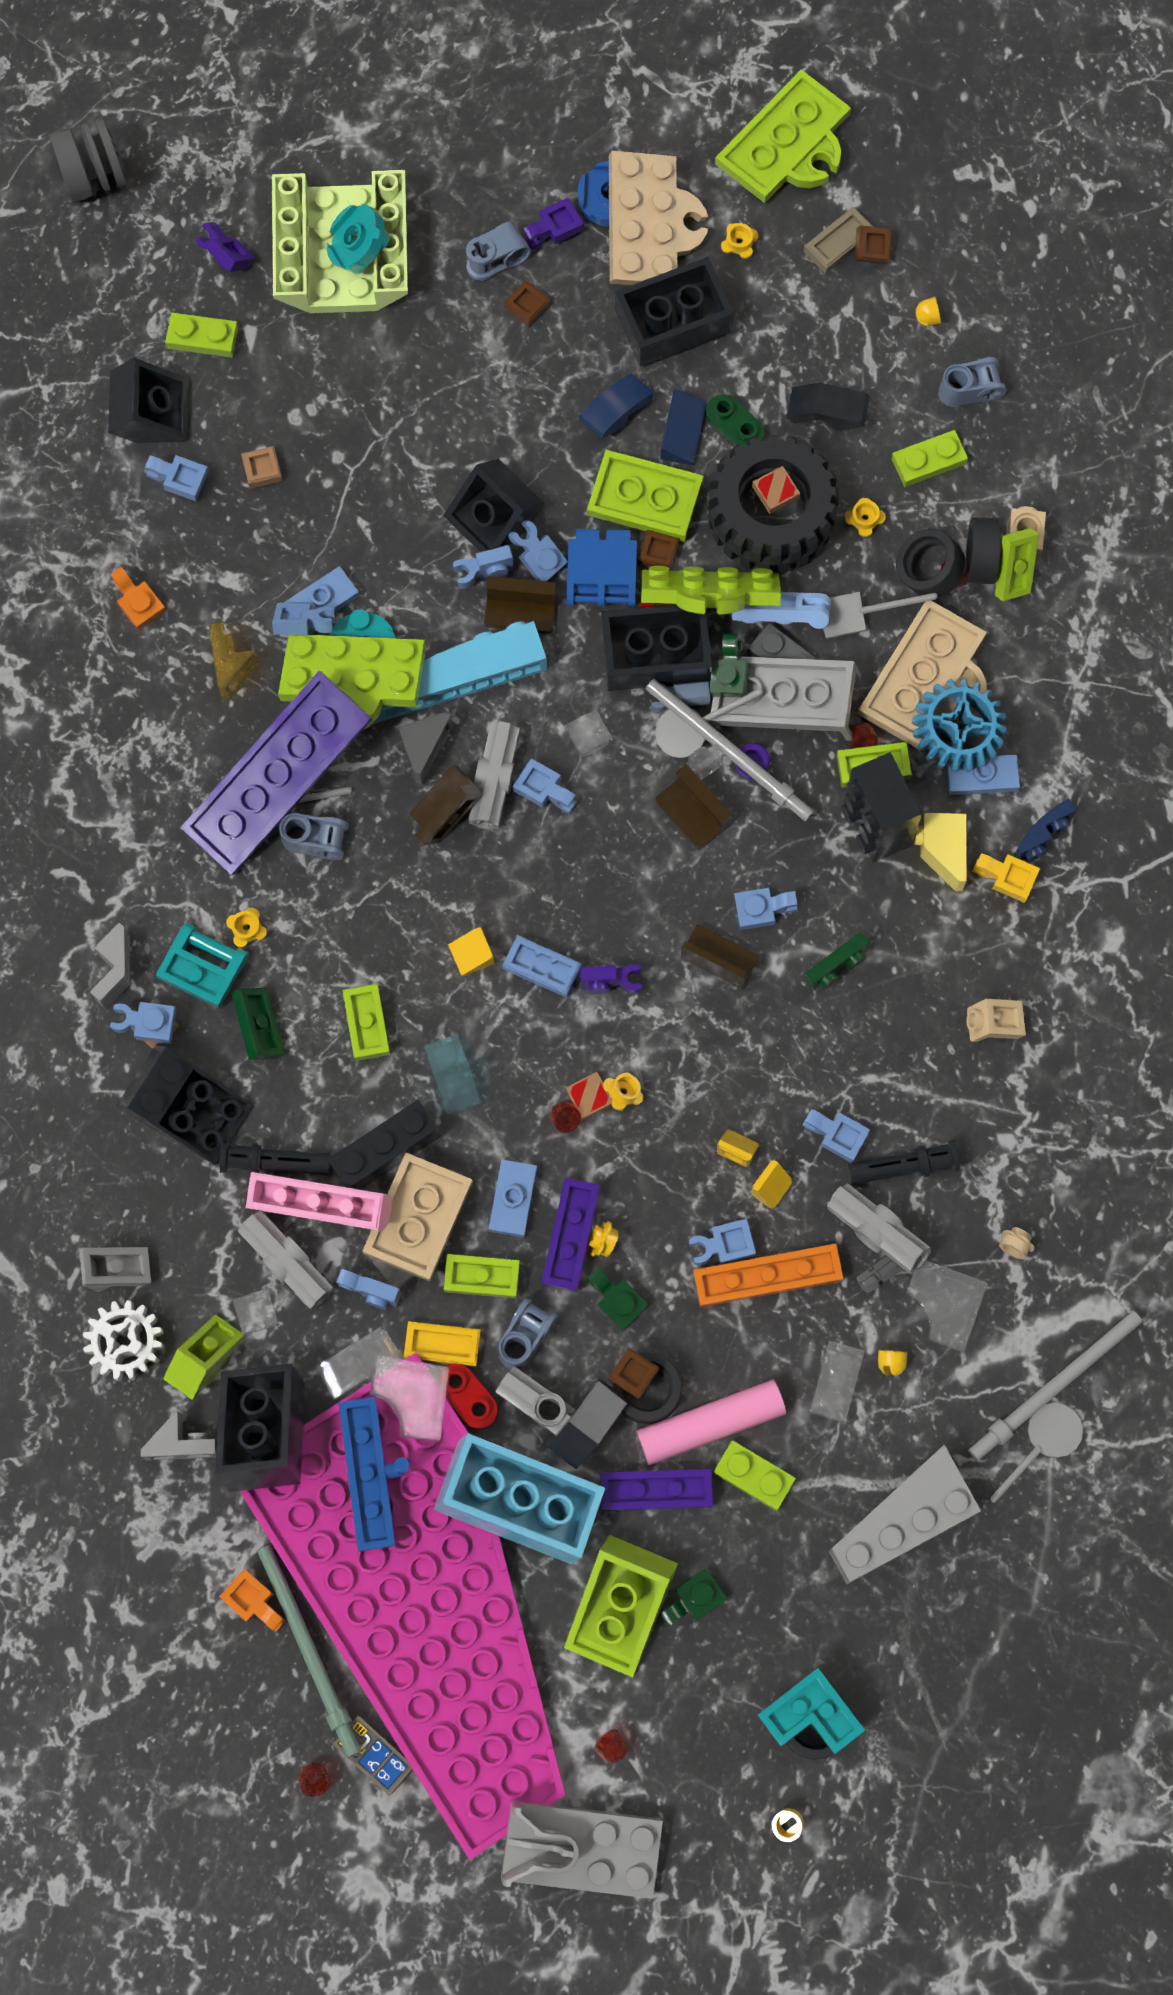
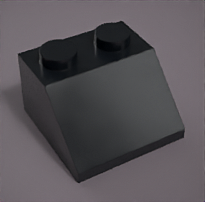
(147, 403)
(492, 506)

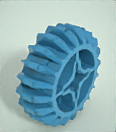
(972, 725)

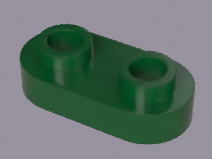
(731, 423)

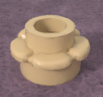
(1016, 1243)

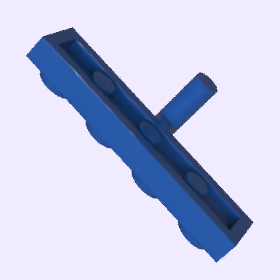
(369, 1474)

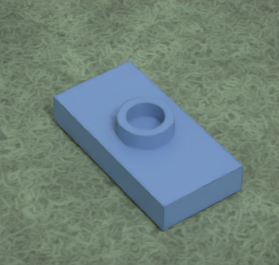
(329, 591)
(994, 777)
(541, 966)
(512, 1198)

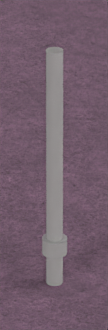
(780, 792)
(1002, 1431)

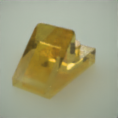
(230, 666)

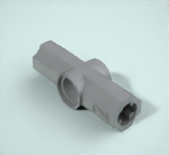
(495, 775)
(879, 1228)
(285, 1260)
(530, 1396)

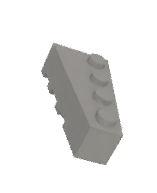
(912, 1514)

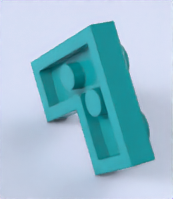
(812, 1703)

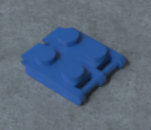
(601, 568)

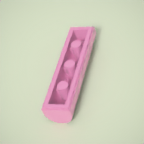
(319, 1201)
(711, 1422)

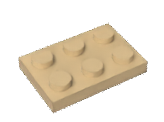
(422, 1216)

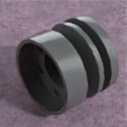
(88, 159)

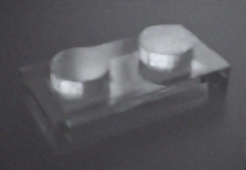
(836, 1381)

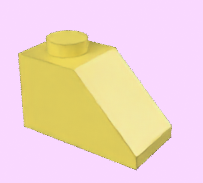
(944, 846)

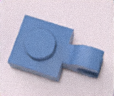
(180, 477)
(487, 563)
(541, 784)
(758, 908)
(841, 1136)

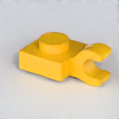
(1012, 876)

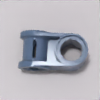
(498, 250)
(978, 381)
(316, 836)
(528, 1328)

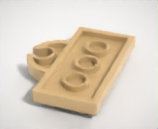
(648, 217)
(931, 652)

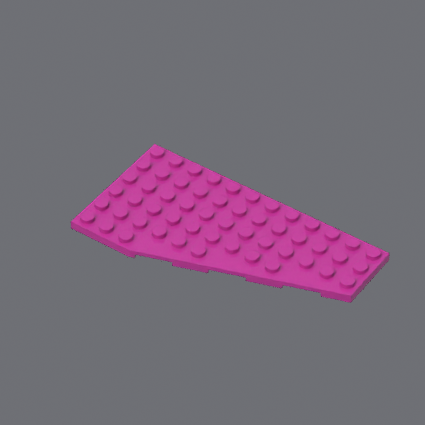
(421, 1624)

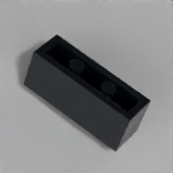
(384, 1147)

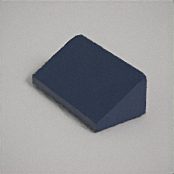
(682, 428)

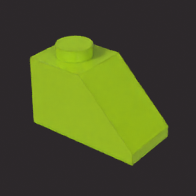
(202, 1356)

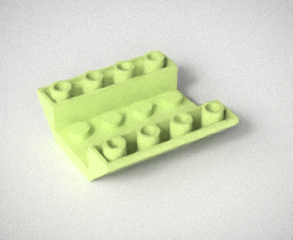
(300, 238)

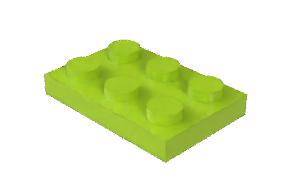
(644, 495)

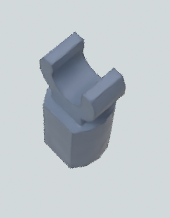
(689, 693)

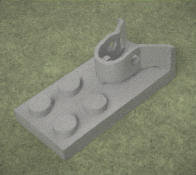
(795, 695)
(581, 1849)

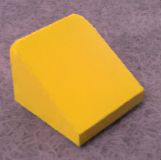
(471, 952)
(737, 1148)
(771, 1185)

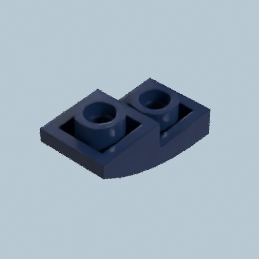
(615, 404)
(1038, 837)

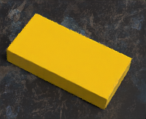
(442, 1343)

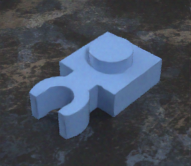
(540, 555)
(299, 618)
(151, 1022)
(729, 1242)
(377, 1293)

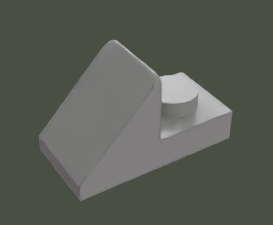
(114, 1267)
(169, 1443)

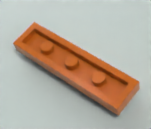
(768, 1275)

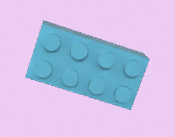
(519, 1498)

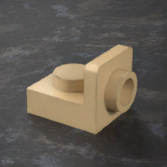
(995, 1019)

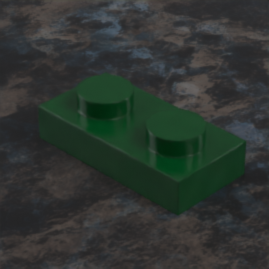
(825, 972)
(258, 1023)

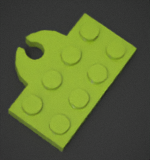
(787, 140)
(700, 589)
(365, 668)

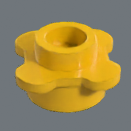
(742, 232)
(869, 508)
(238, 921)
(627, 1083)
(603, 1239)

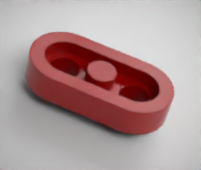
(468, 1395)

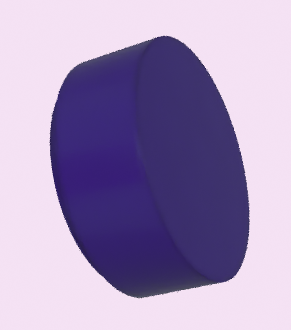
(757, 754)

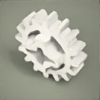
(131, 1328)

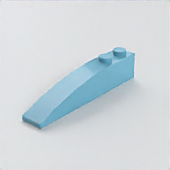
(477, 666)

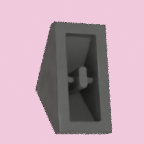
(423, 742)

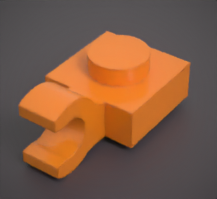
(138, 602)
(249, 1598)

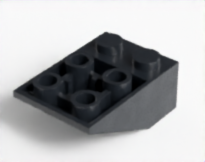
(184, 1104)

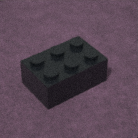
(674, 311)
(655, 645)
(880, 808)
(260, 1428)

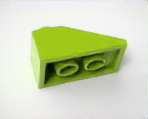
(620, 1605)

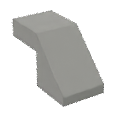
(116, 953)

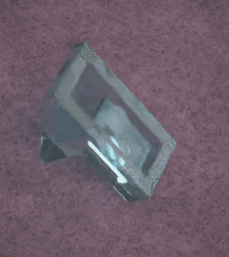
(452, 1074)

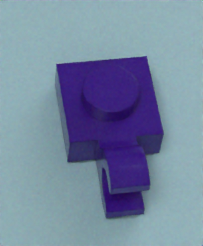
(556, 222)
(227, 250)
(602, 978)

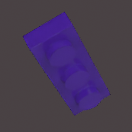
(570, 1235)
(656, 1490)

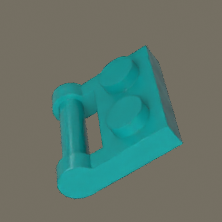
(196, 974)

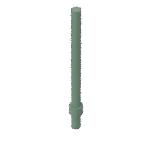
(338, 1717)

